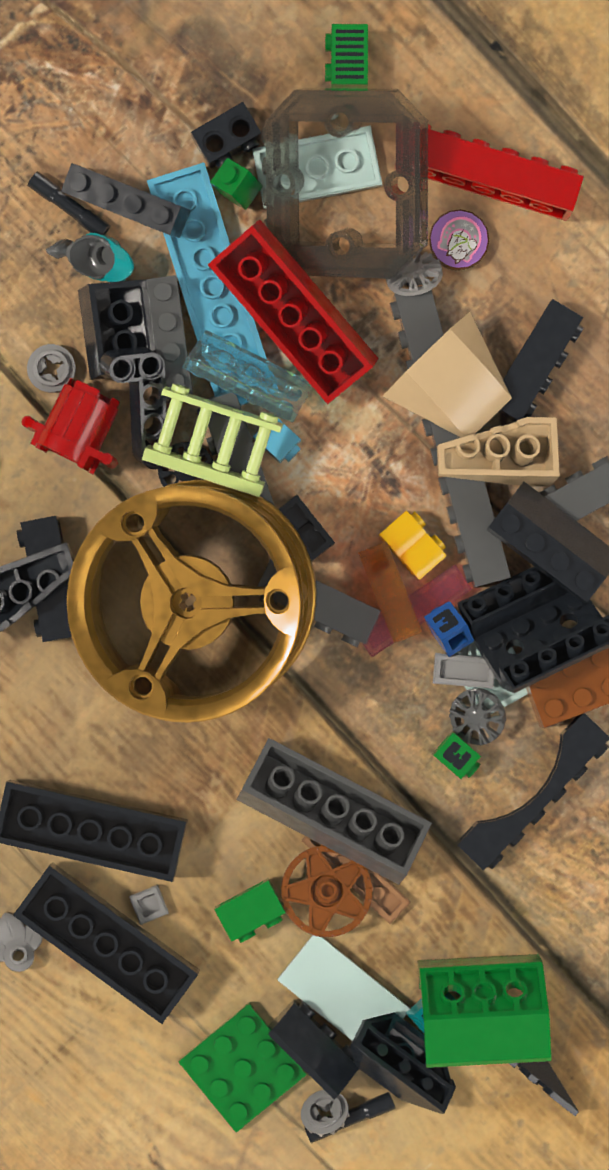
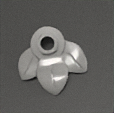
(16, 938)

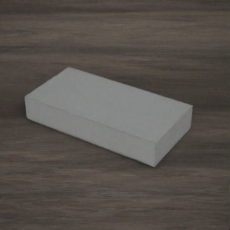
(462, 671)

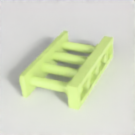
(190, 461)

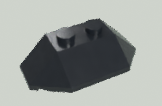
(395, 1058)

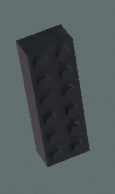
(91, 830)
(106, 943)

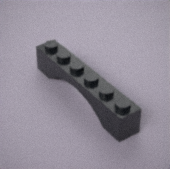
(489, 837)

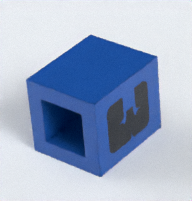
(449, 628)

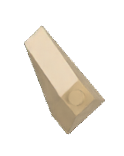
(505, 454)

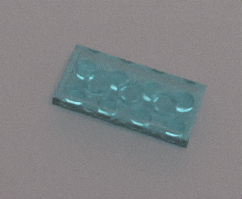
(248, 376)

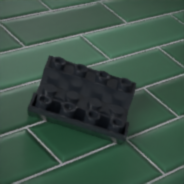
(530, 615)

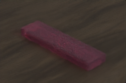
(443, 588)

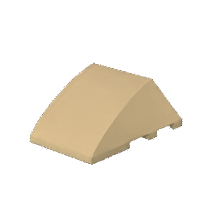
(453, 382)

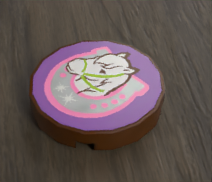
(459, 239)

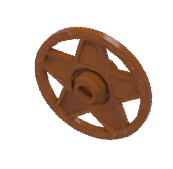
(325, 892)

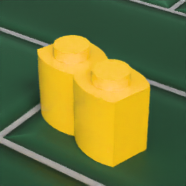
(413, 545)

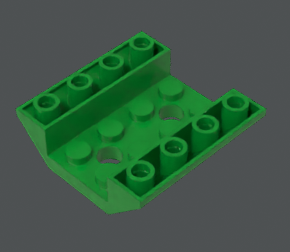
(485, 1021)

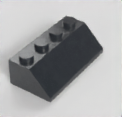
(552, 542)

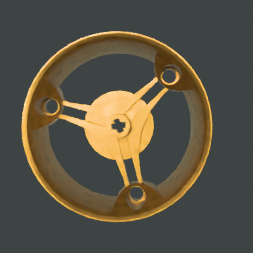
(165, 596)

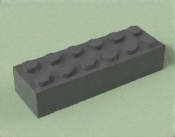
(334, 811)

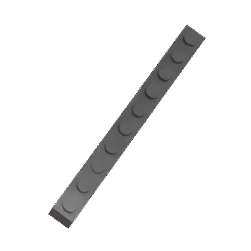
(468, 498)

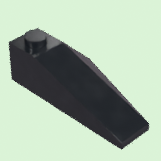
(32, 580)

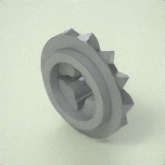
(37, 365)
(323, 1101)

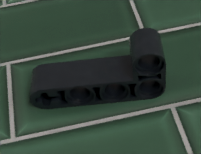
(139, 381)

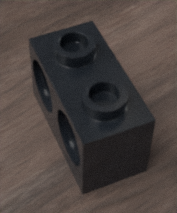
(222, 129)
(308, 527)

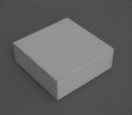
(149, 904)

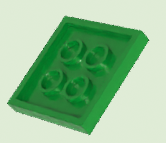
(241, 1068)

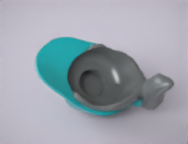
(95, 257)

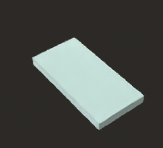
(331, 165)
(337, 987)

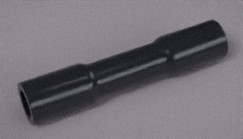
(53, 194)
(368, 1110)

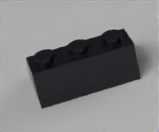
(115, 318)
(313, 1047)

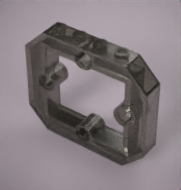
(282, 157)

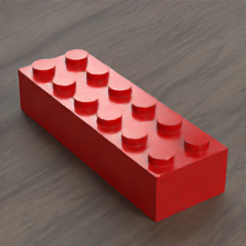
(502, 174)
(293, 311)

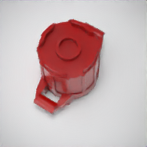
(77, 426)

